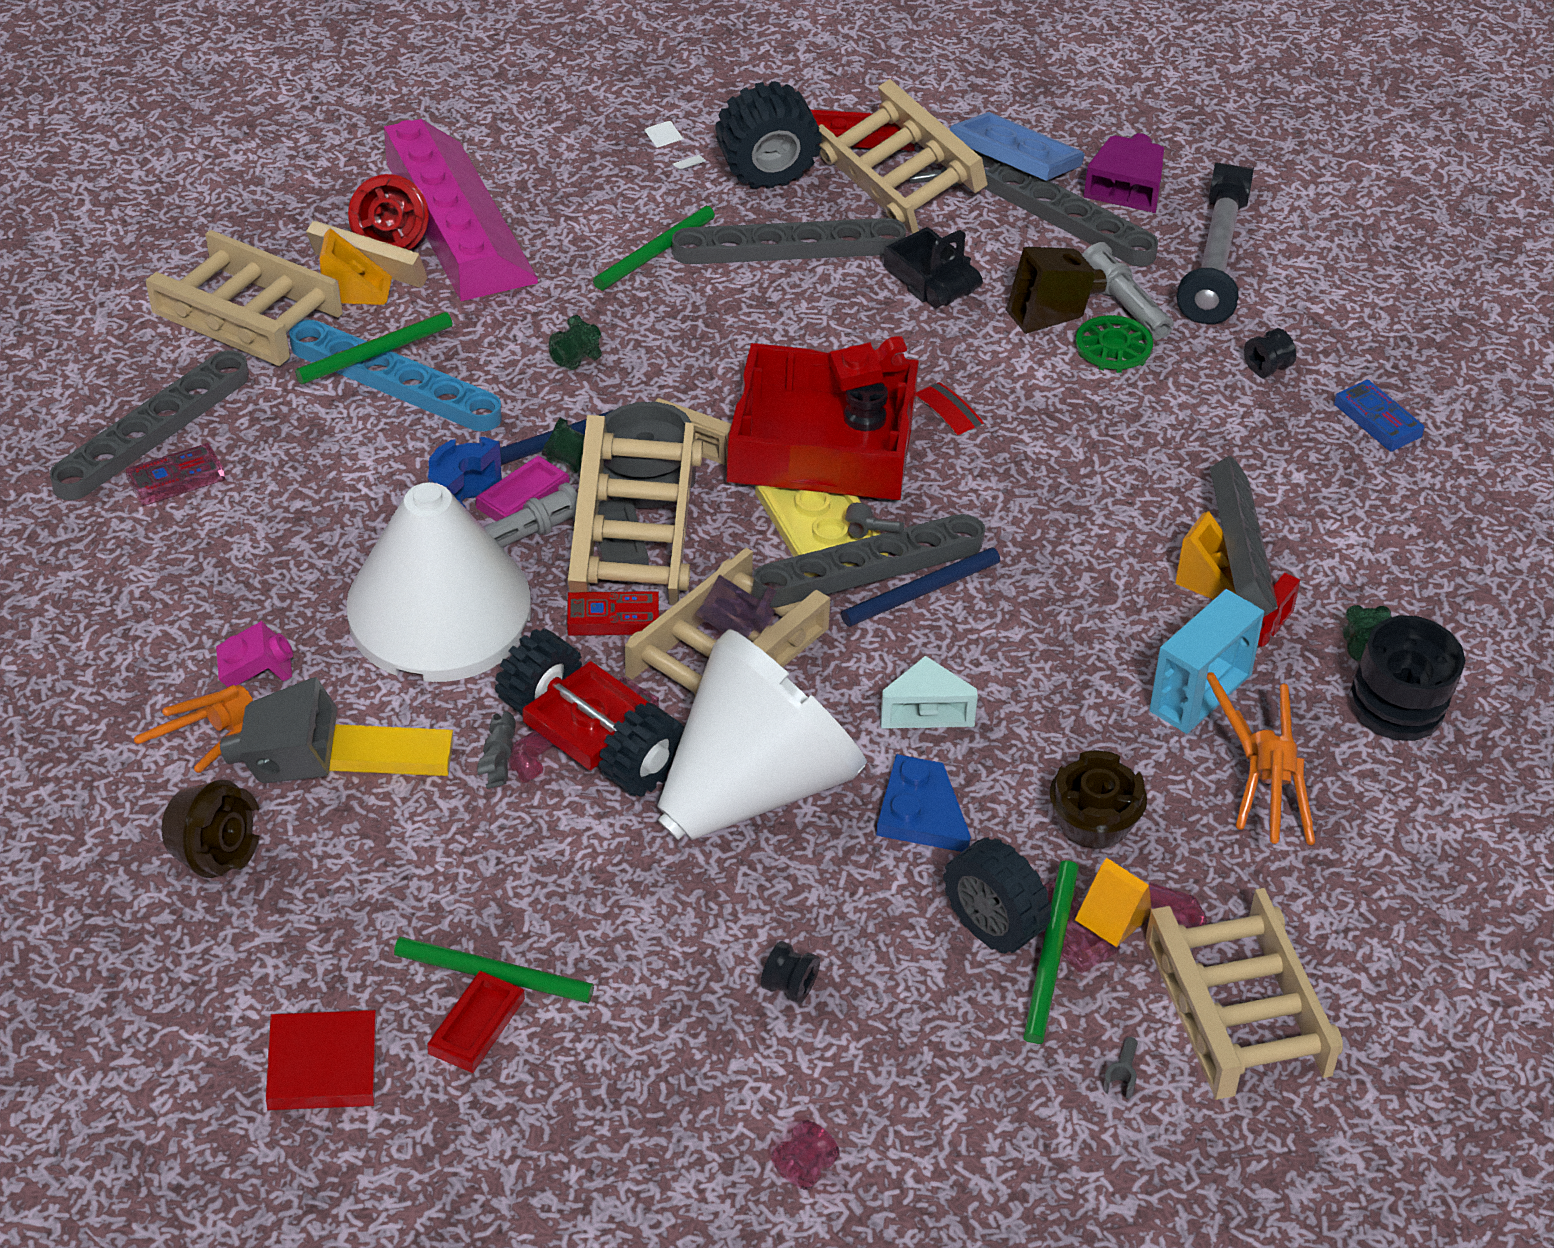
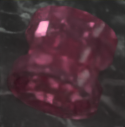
(805, 1154)

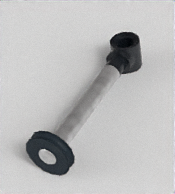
(1208, 292)

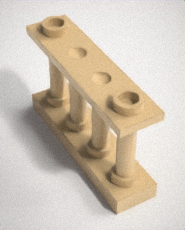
(916, 127)
(244, 325)
(597, 486)
(783, 641)
(1207, 1021)

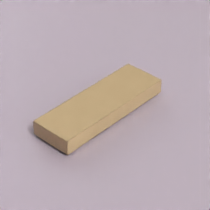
(398, 262)

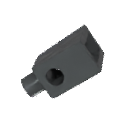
(285, 734)

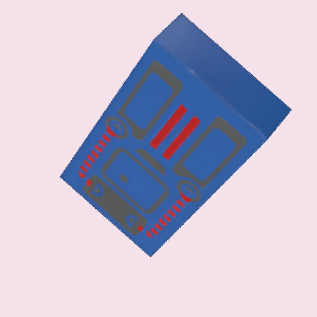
(1379, 415)

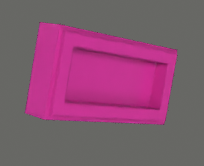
(531, 480)

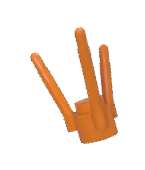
(223, 709)
(1248, 740)
(1277, 763)

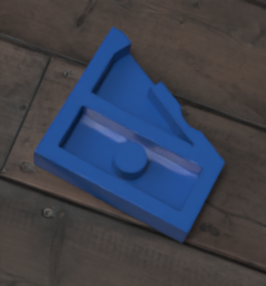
(922, 806)

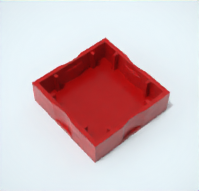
(795, 434)

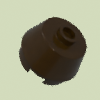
(1098, 799)
(211, 827)

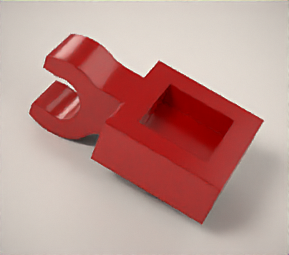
(864, 366)
(1286, 594)

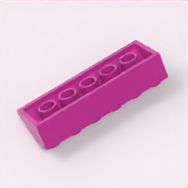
(463, 218)

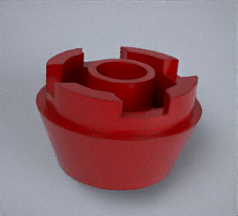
(389, 211)

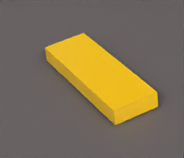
(391, 750)

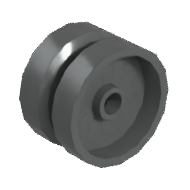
(646, 422)

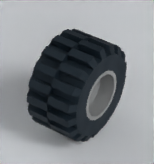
(768, 135)

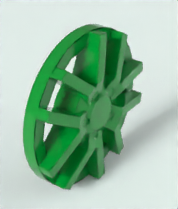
(1114, 342)

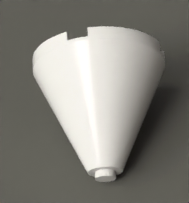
(437, 592)
(750, 745)

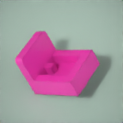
(252, 653)

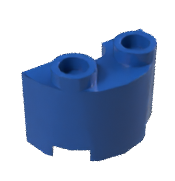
(466, 467)

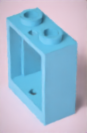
(1217, 641)

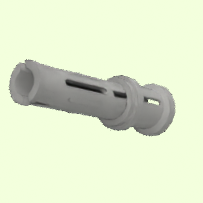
(1125, 289)
(536, 516)

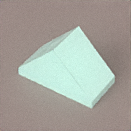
(928, 698)

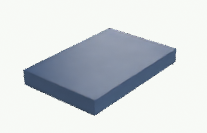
(1018, 146)

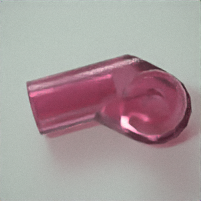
(524, 756)
(1184, 906)

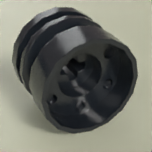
(1406, 677)

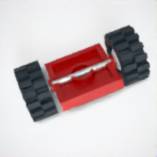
(589, 712)

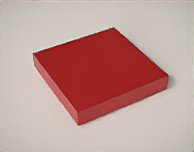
(321, 1060)

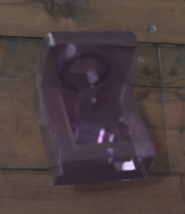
(733, 608)

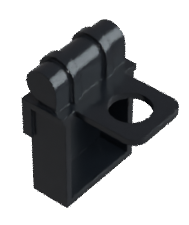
(933, 266)

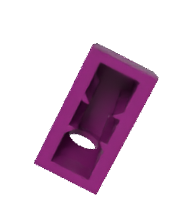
(1126, 173)

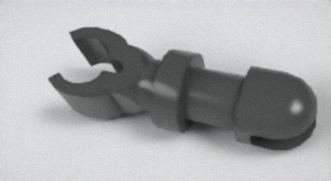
(497, 750)

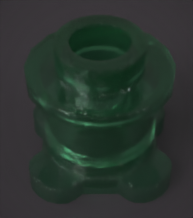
(575, 343)
(565, 446)
(1359, 626)

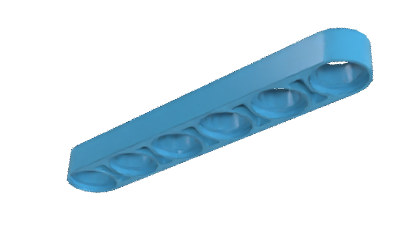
(399, 370)

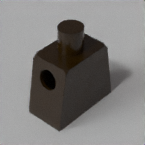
(1052, 287)

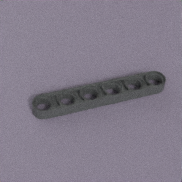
(1065, 203)
(788, 238)
(145, 419)
(1243, 535)
(867, 555)

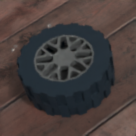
(997, 895)

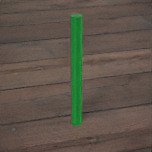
(650, 249)
(373, 348)
(1051, 953)
(511, 973)

